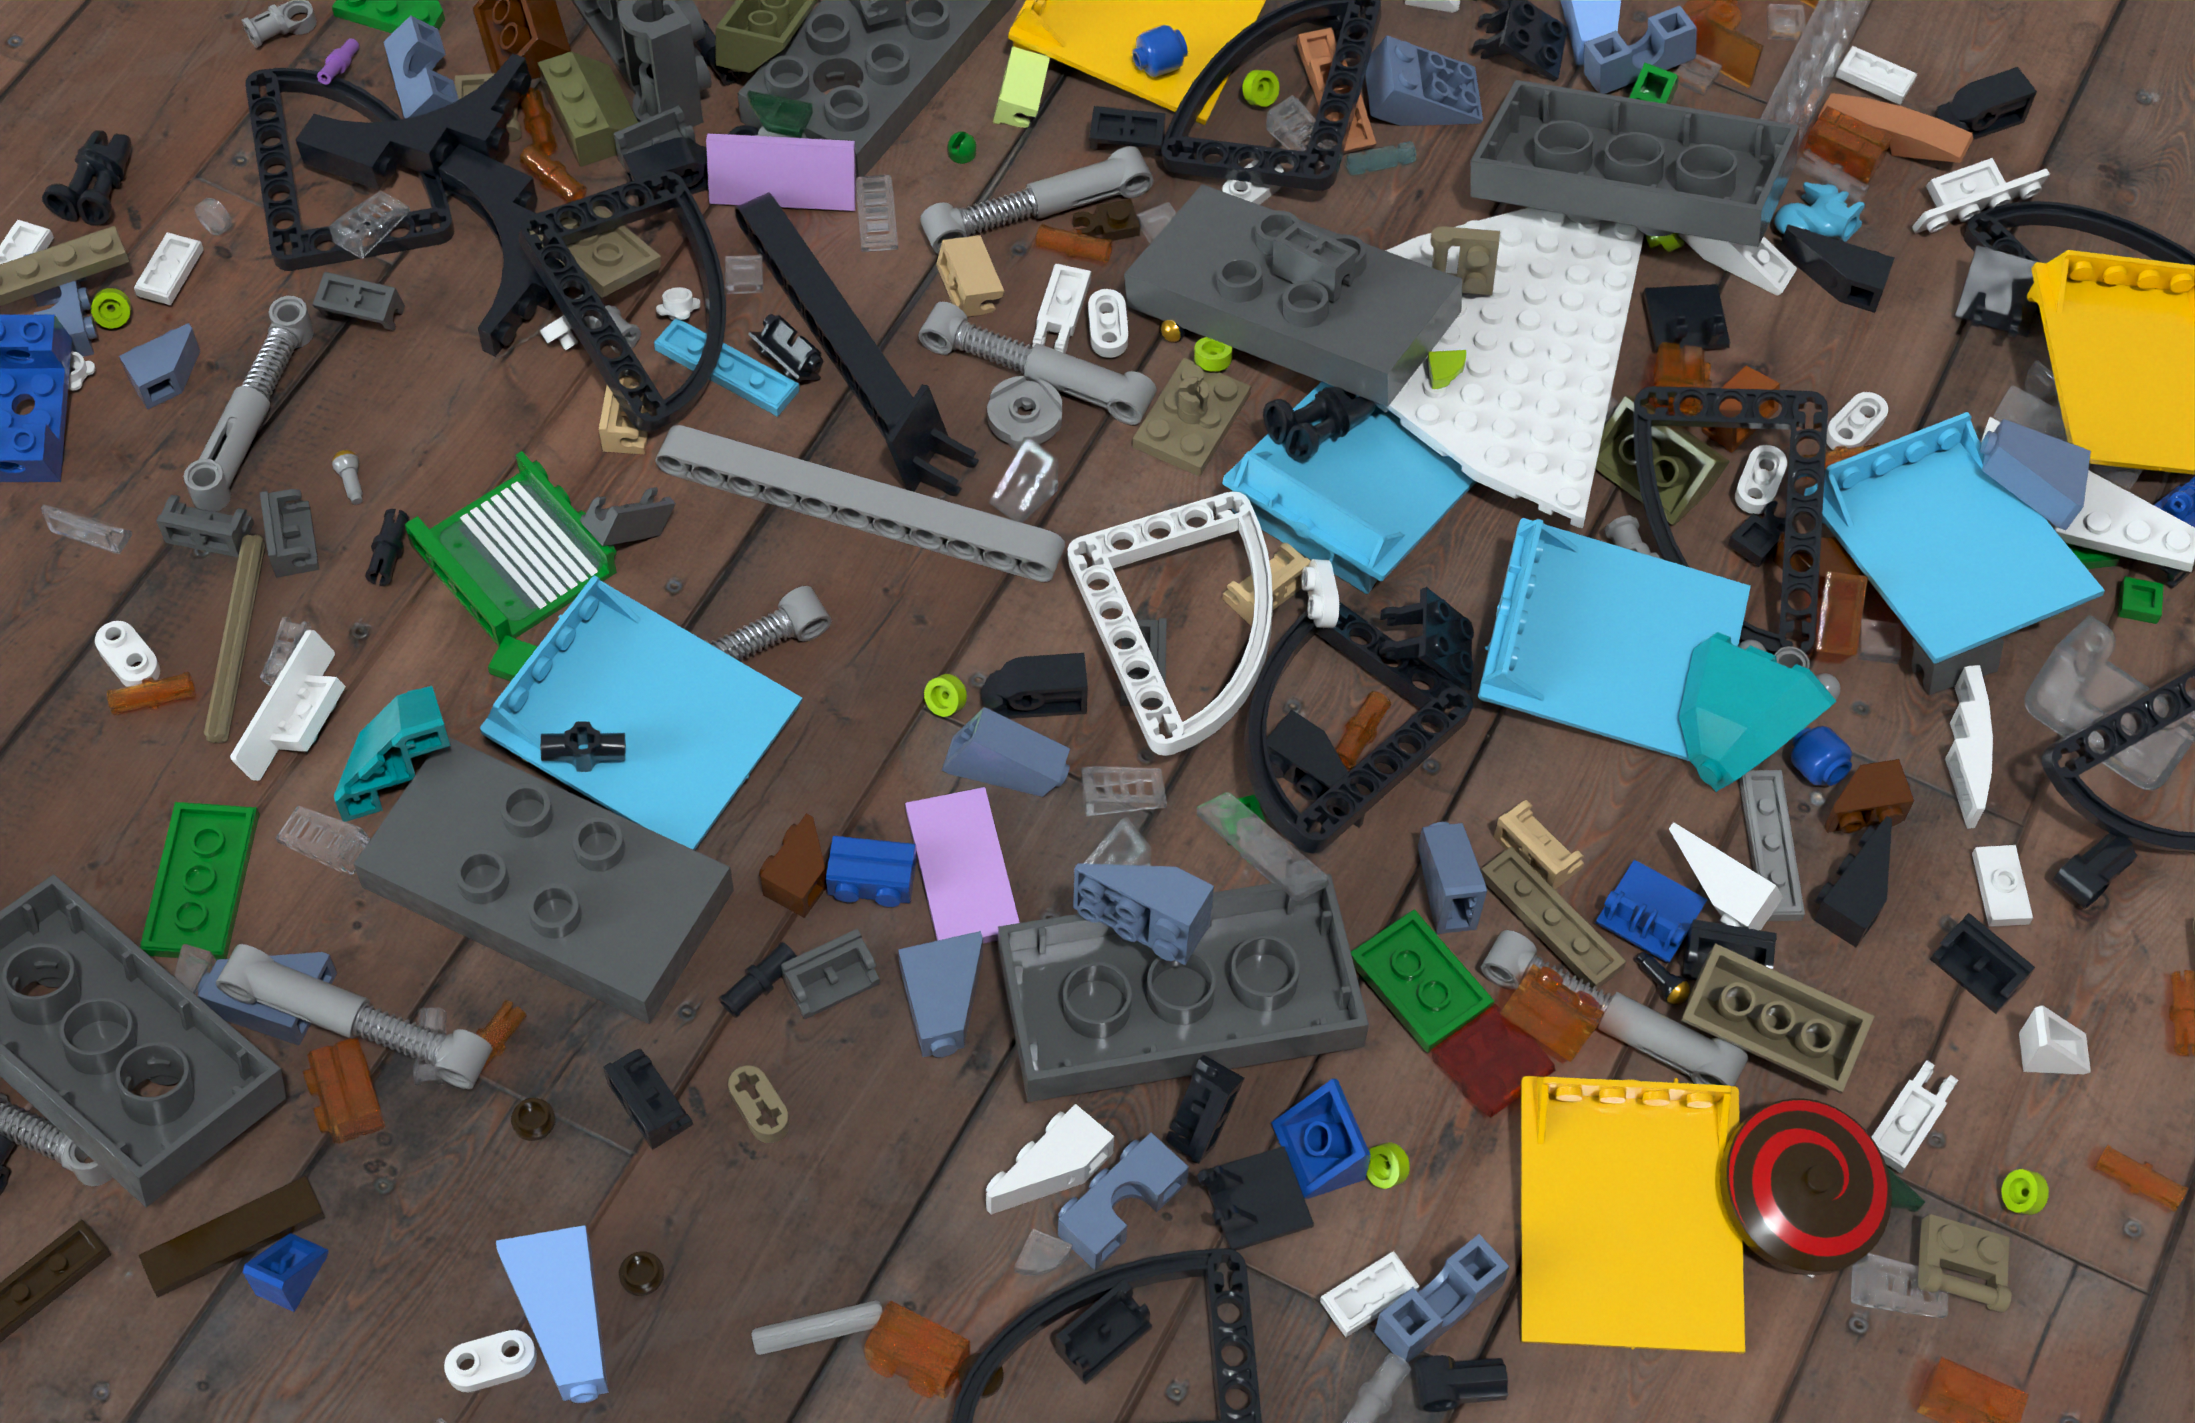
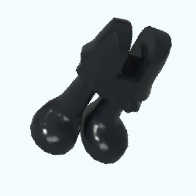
(97, 160)
(1332, 405)

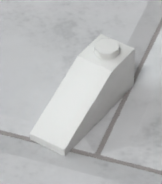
(1759, 265)
(1734, 890)

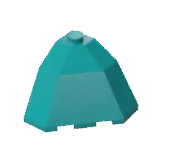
(1743, 708)
(384, 750)

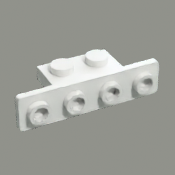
(1972, 190)
(292, 709)

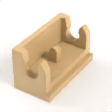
(969, 275)
(615, 428)
(1286, 581)
(1537, 845)

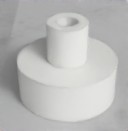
(559, 329)

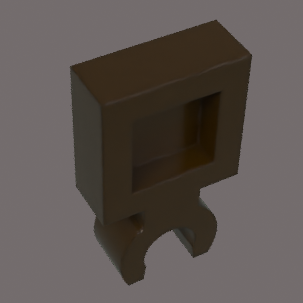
(1112, 220)

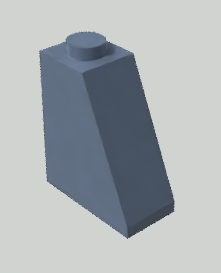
(2038, 470)
(1006, 755)
(1451, 877)
(942, 989)
(259, 1016)

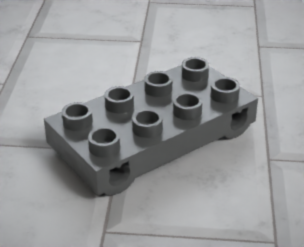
(653, 51)

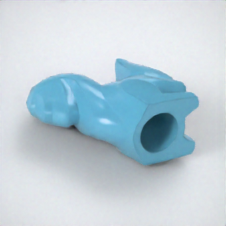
(1825, 216)

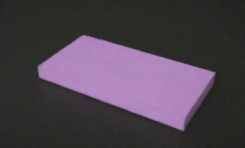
(791, 169)
(961, 864)

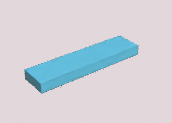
(733, 369)

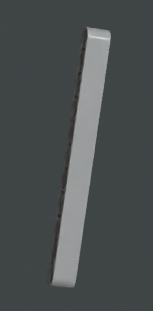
(861, 503)

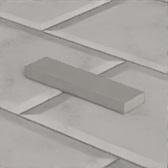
(1772, 839)

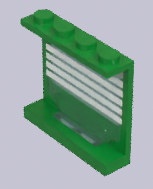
(514, 552)

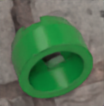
(967, 148)

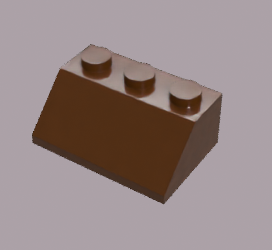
(521, 28)

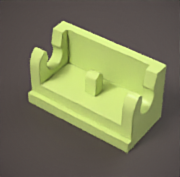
(1021, 87)

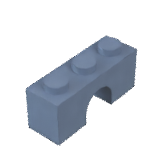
(1666, 44)
(412, 57)
(70, 310)
(1145, 1172)
(1459, 1288)

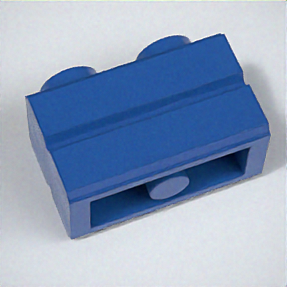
(871, 870)

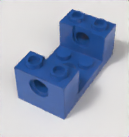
(34, 367)

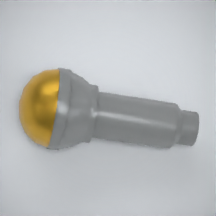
(346, 465)

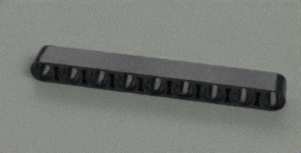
(824, 311)

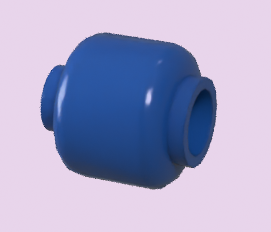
(1160, 50)
(1821, 756)

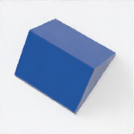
(1323, 1141)

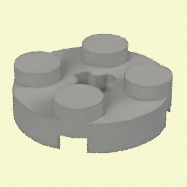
(1015, 428)

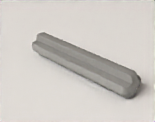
(816, 1327)

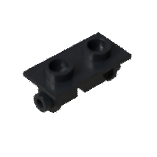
(799, 359)

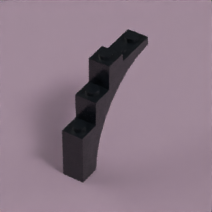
(372, 150)
(503, 201)

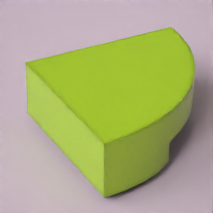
(1445, 366)

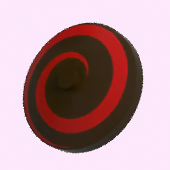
(1805, 1186)

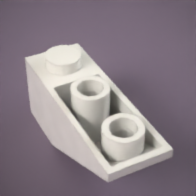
(1058, 1161)

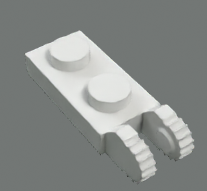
(1062, 305)
(1911, 1118)

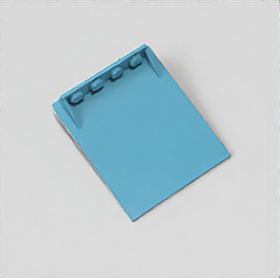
(1356, 499)
(1949, 541)
(1603, 635)
(686, 711)

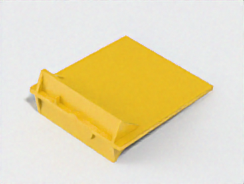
(1102, 34)
(2122, 356)
(1628, 1216)

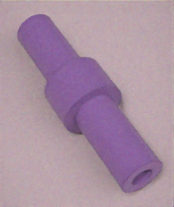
(338, 61)

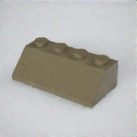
(1777, 1018)

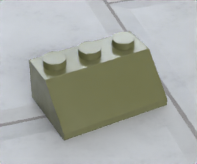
(757, 31)
(586, 104)
(1682, 462)

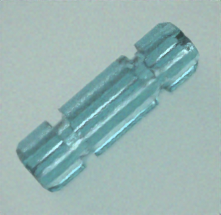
(1381, 158)

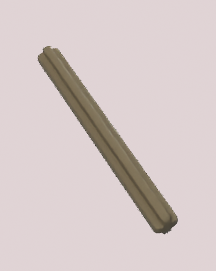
(234, 639)

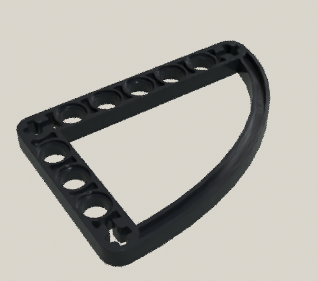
(1305, 163)
(2070, 216)
(304, 242)
(555, 243)
(1797, 504)
(1432, 706)
(2083, 799)
(1138, 1274)

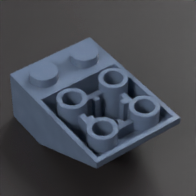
(1420, 86)
(1146, 905)

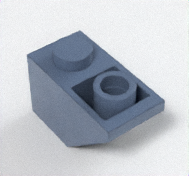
(162, 365)

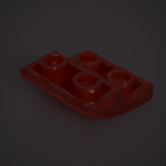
(1491, 1059)

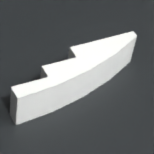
(1971, 752)

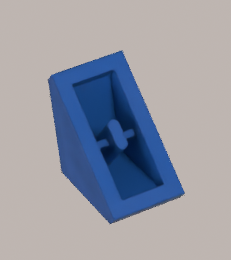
(285, 1270)

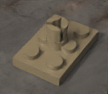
(611, 257)
(1191, 417)

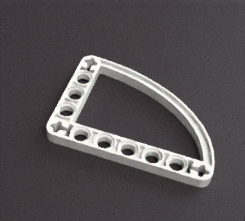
(1106, 557)

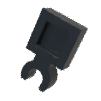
(1758, 536)

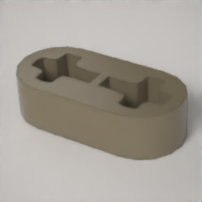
(750, 1108)

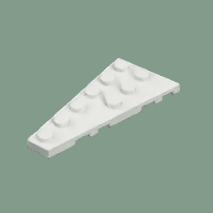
(2126, 525)

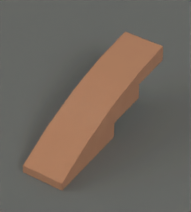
(1317, 53)
(1913, 132)

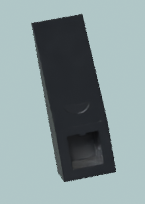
(1842, 269)
(1306, 759)
(1862, 889)

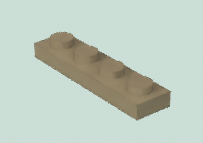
(61, 264)
(1552, 919)

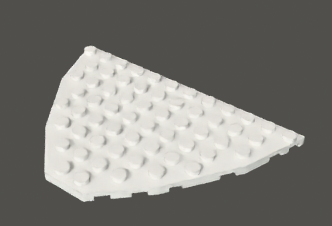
(1536, 358)

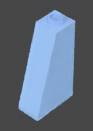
(1588, 21)
(559, 1298)

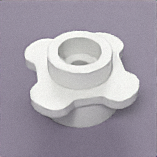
(678, 303)
(79, 370)

